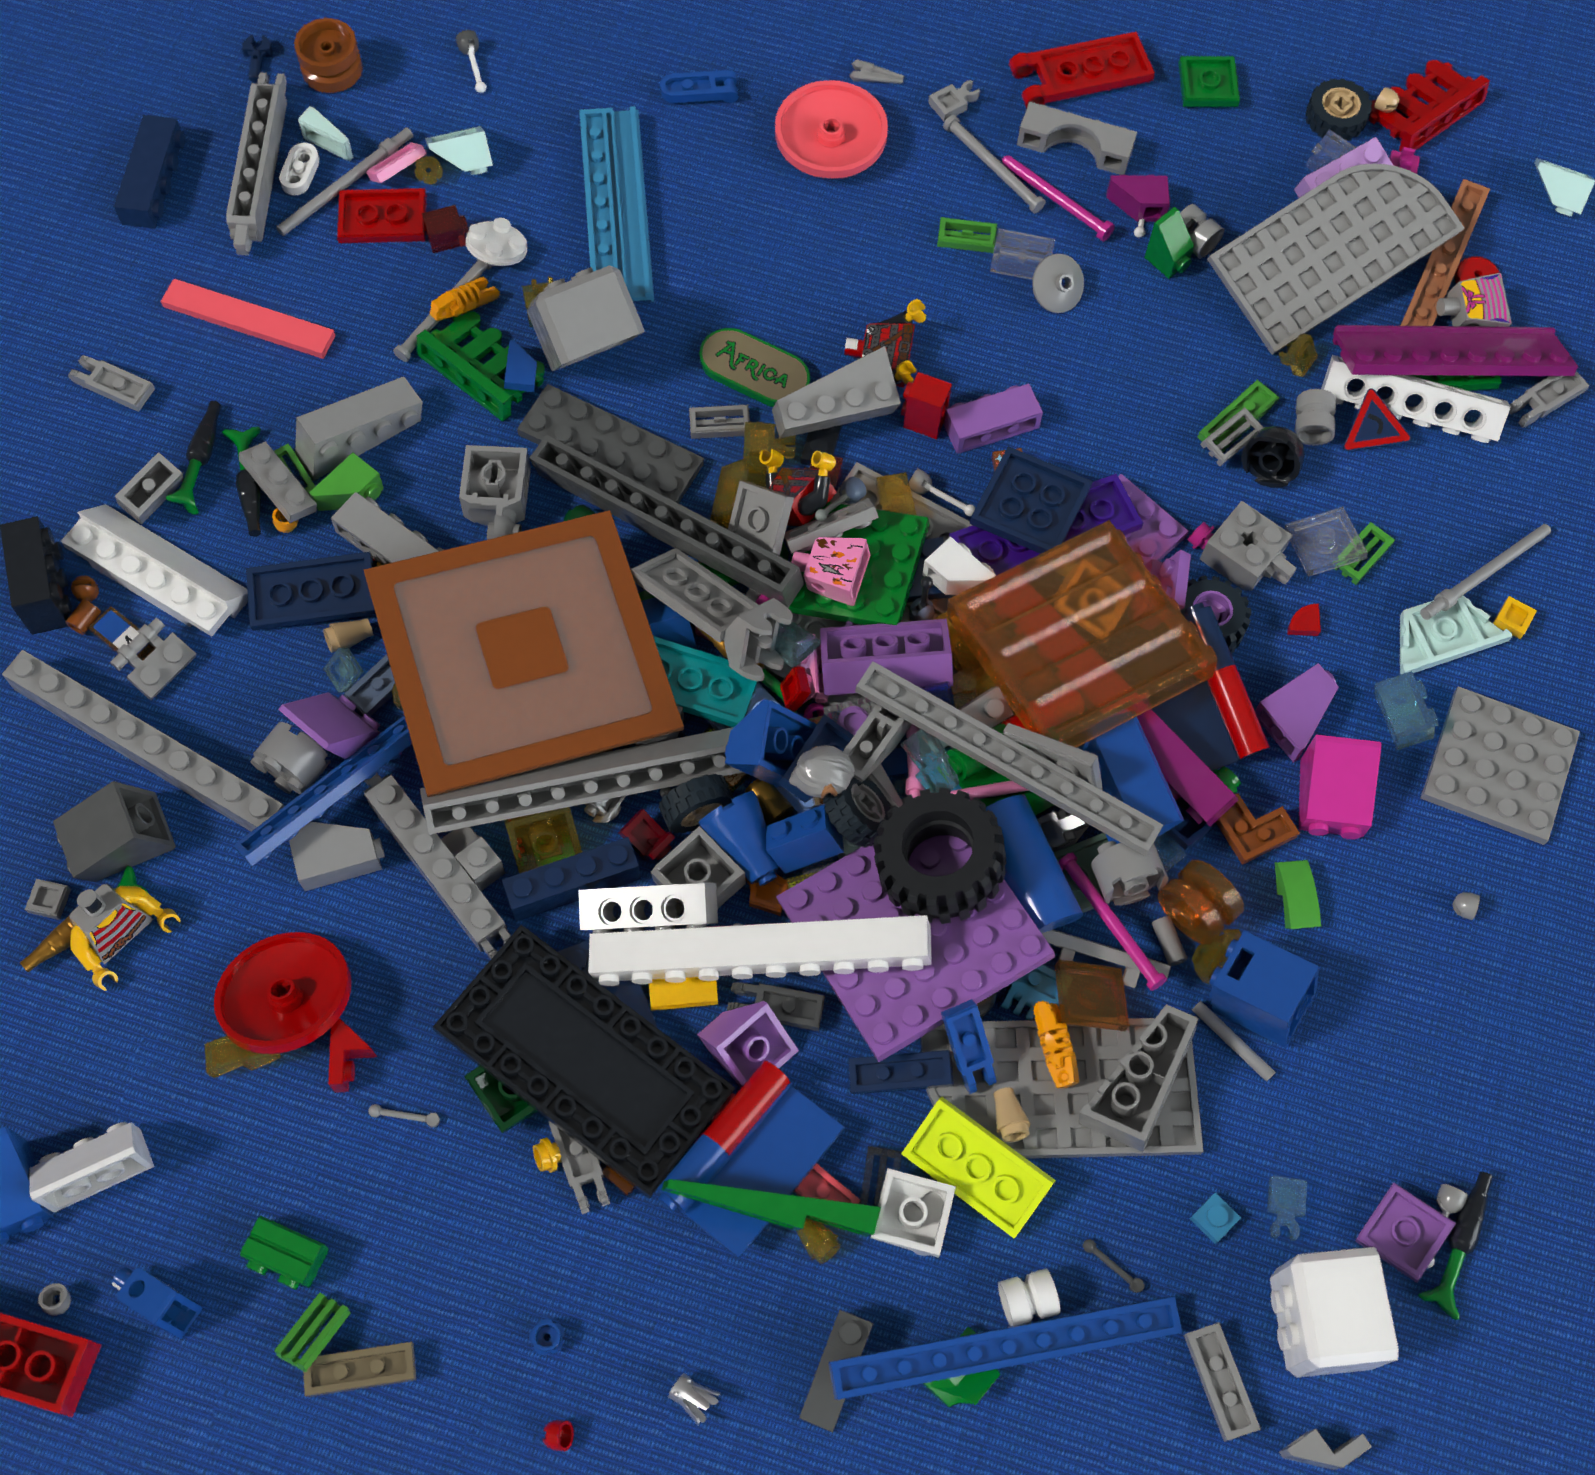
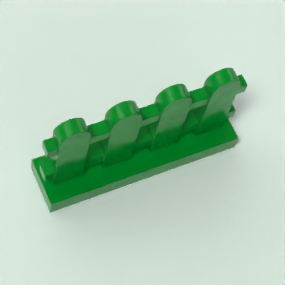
(463, 366)

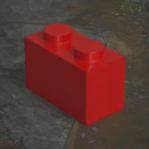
(926, 404)

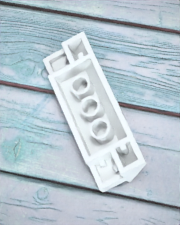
(155, 569)

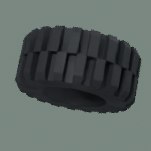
(935, 816)

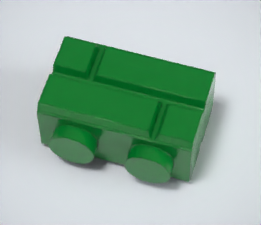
(284, 1253)

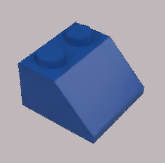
(803, 839)

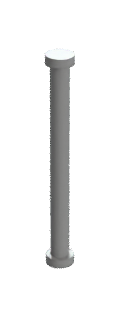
(1036, 203)
(403, 351)

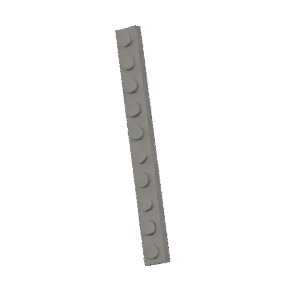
(1009, 758)

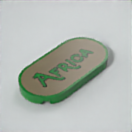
(752, 365)

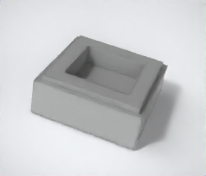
(48, 899)

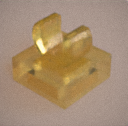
(1300, 355)

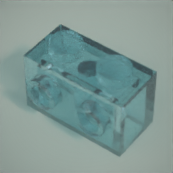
(1405, 710)

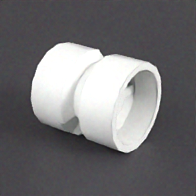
(1024, 1299)

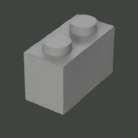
(149, 488)

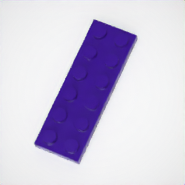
(1104, 502)

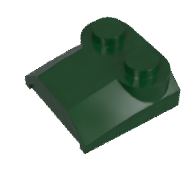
(500, 1102)

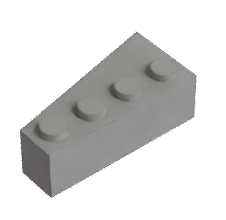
(842, 397)
(354, 425)
(1138, 1088)

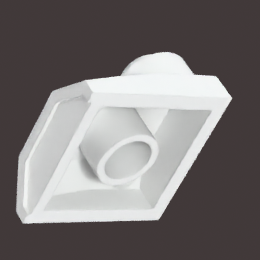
(913, 1213)

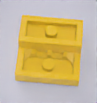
(685, 994)

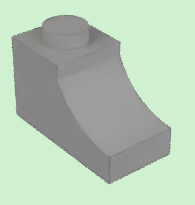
(474, 856)

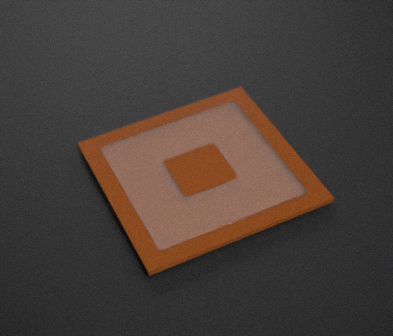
(521, 652)

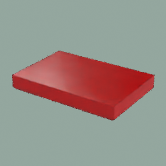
(381, 215)

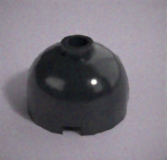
(1273, 456)

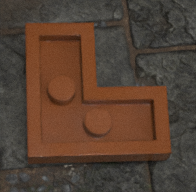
(1256, 837)

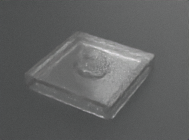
(1326, 541)

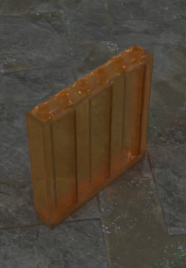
(1081, 637)

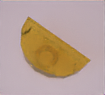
(1210, 956)

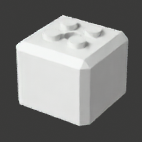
(1333, 1313)

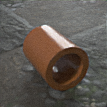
(83, 617)

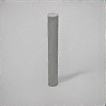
(1233, 1041)

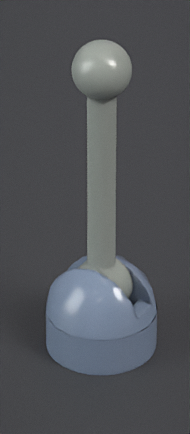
(850, 492)

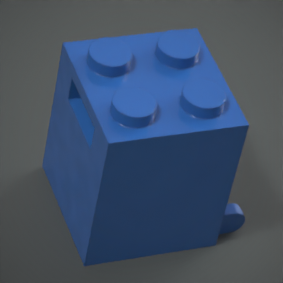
(1270, 992)

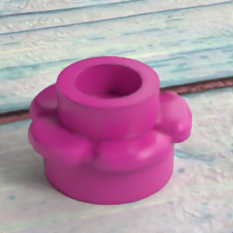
(1201, 536)

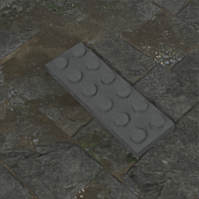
(612, 442)

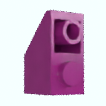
(1140, 195)

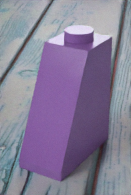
(1296, 709)

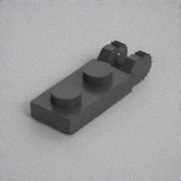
(790, 1006)

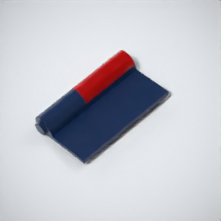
(1216, 714)

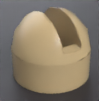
(1387, 100)

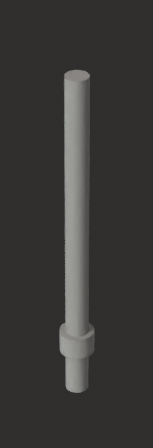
(385, 149)
(1449, 597)

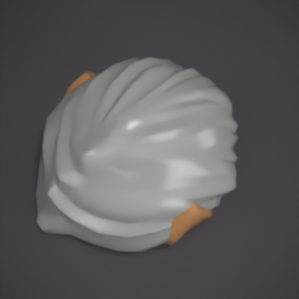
(823, 771)

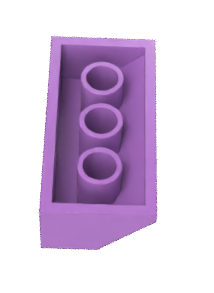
(910, 649)

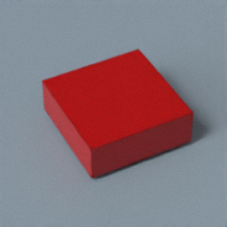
(795, 688)

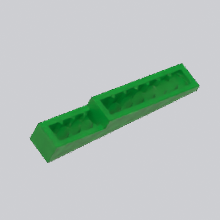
(780, 1209)

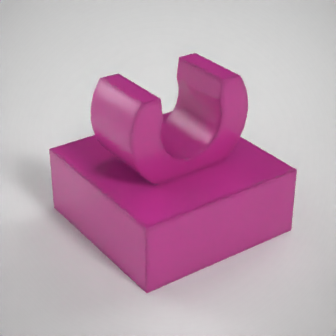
(1405, 159)

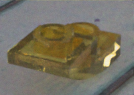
(225, 1056)

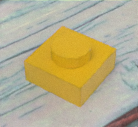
(1514, 617)

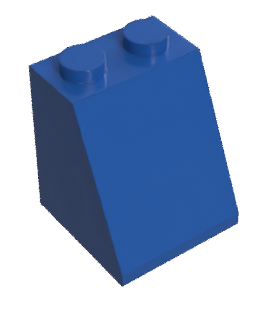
(17, 1208)

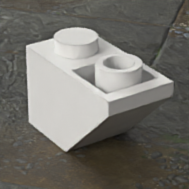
(955, 568)

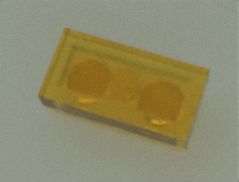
(895, 493)

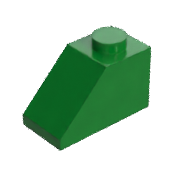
(1170, 244)

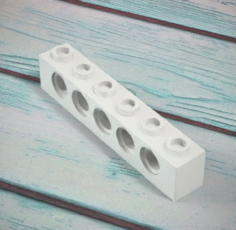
(1492, 410)

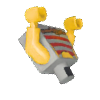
(108, 922)

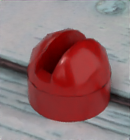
(559, 1435)

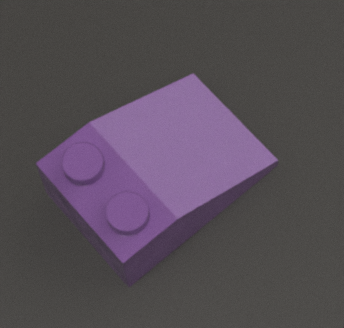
(332, 723)

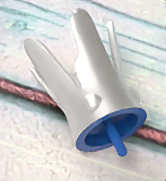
(690, 1394)

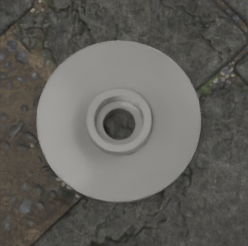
(1048, 283)

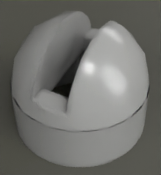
(1466, 905)
(48, 1302)

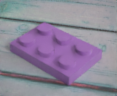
(1159, 529)

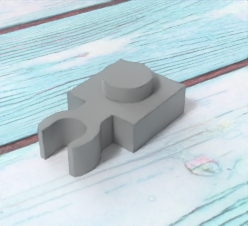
(953, 101)

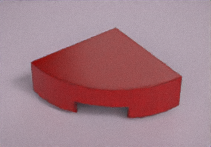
(1305, 621)

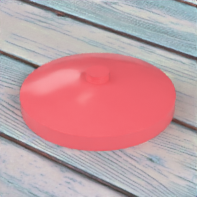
(831, 129)

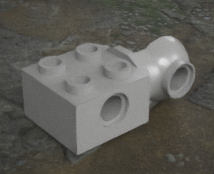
(495, 487)

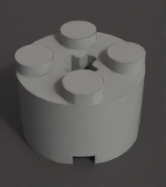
(290, 758)
(1127, 874)

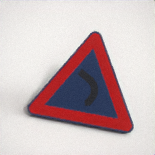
(1375, 425)

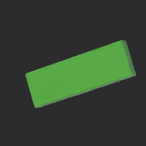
(1256, 399)

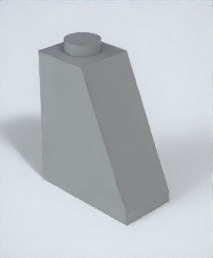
(334, 854)

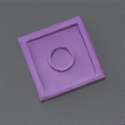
(1405, 1232)

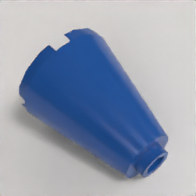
(742, 835)

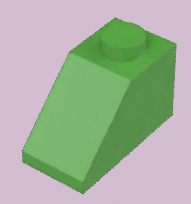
(346, 479)

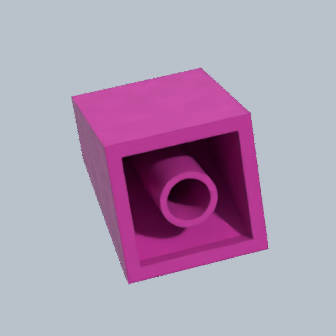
(1338, 786)

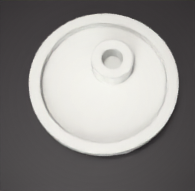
(496, 242)

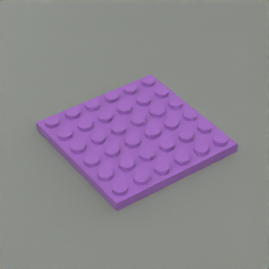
(968, 955)

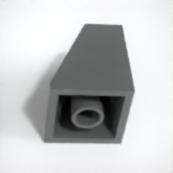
(113, 831)

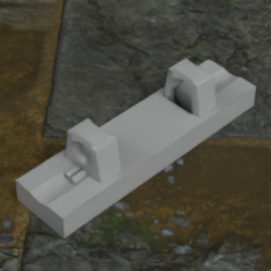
(1070, 944)

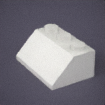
(89, 1167)

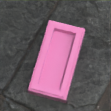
(396, 162)

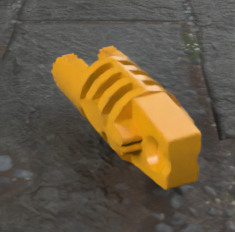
(463, 299)
(1056, 1045)

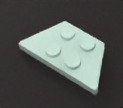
(1445, 636)

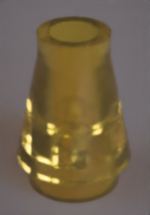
(818, 1241)

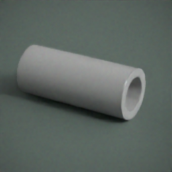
(1169, 941)

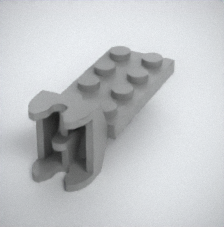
(717, 610)

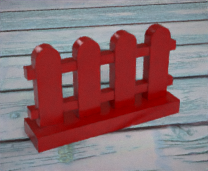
(1443, 106)

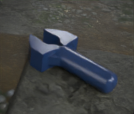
(262, 51)

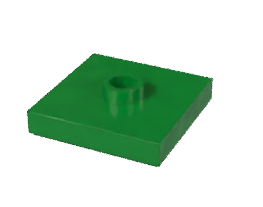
(1209, 81)

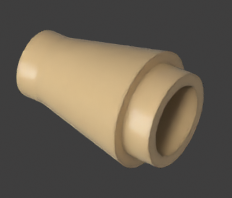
(347, 634)
(1010, 1117)

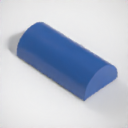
(1033, 867)

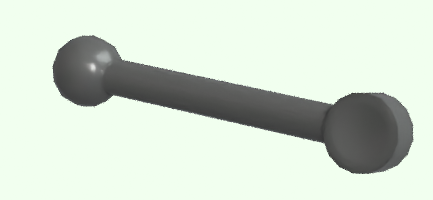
(1136, 1285)

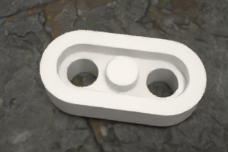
(296, 174)

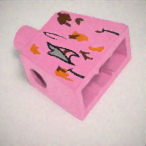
(835, 567)

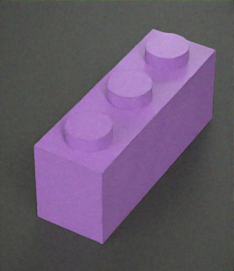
(992, 418)

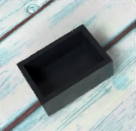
(35, 575)

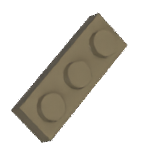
(360, 1369)

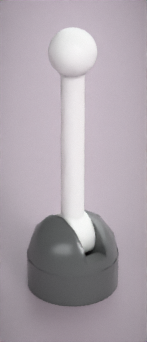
(469, 44)

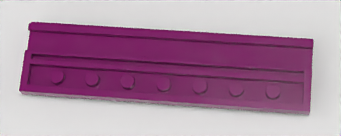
(1453, 350)

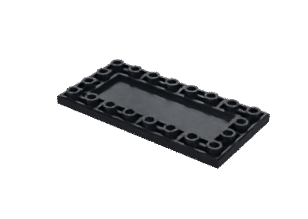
(584, 1060)

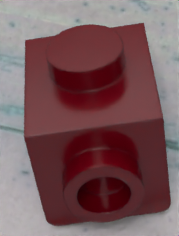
(647, 836)

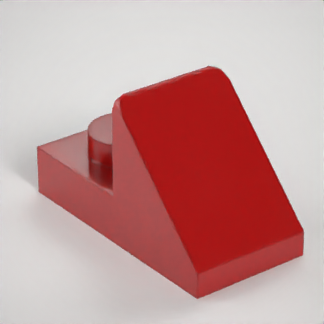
(345, 1046)

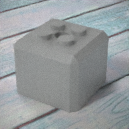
(584, 316)

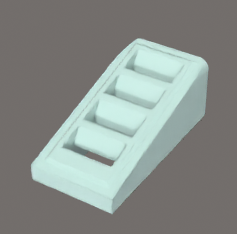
(324, 134)

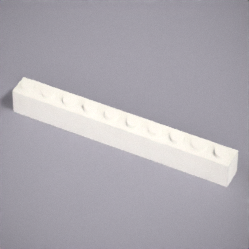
(761, 950)

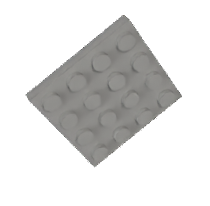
(1500, 765)

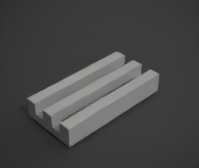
(720, 425)
(1216, 450)

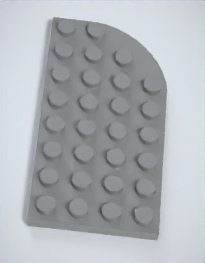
(1332, 248)
(1056, 1111)

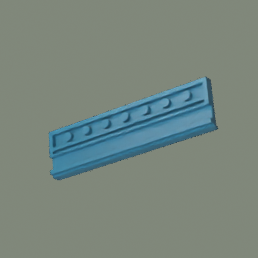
(617, 197)

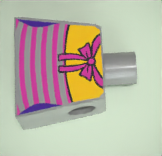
(1477, 303)

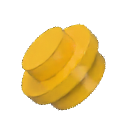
(546, 1155)

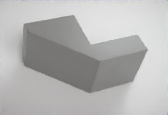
(1313, 1450)

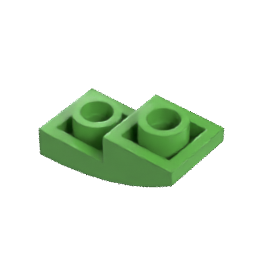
(1299, 894)

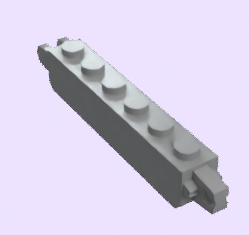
(256, 162)
(436, 863)

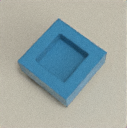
(1215, 1218)

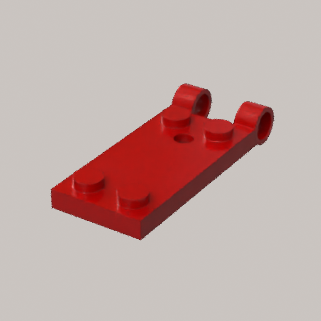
(1093, 68)

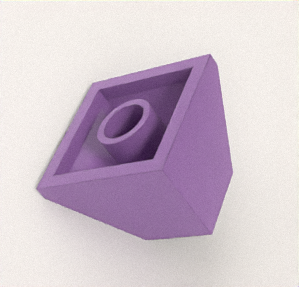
(746, 1038)

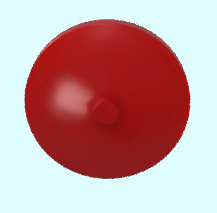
(282, 993)

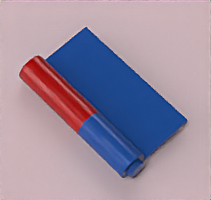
(758, 1142)

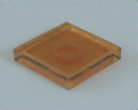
(1091, 995)

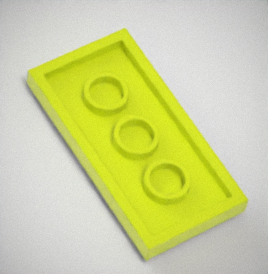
(980, 1165)

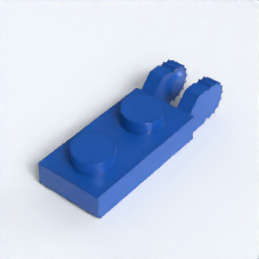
(969, 1043)

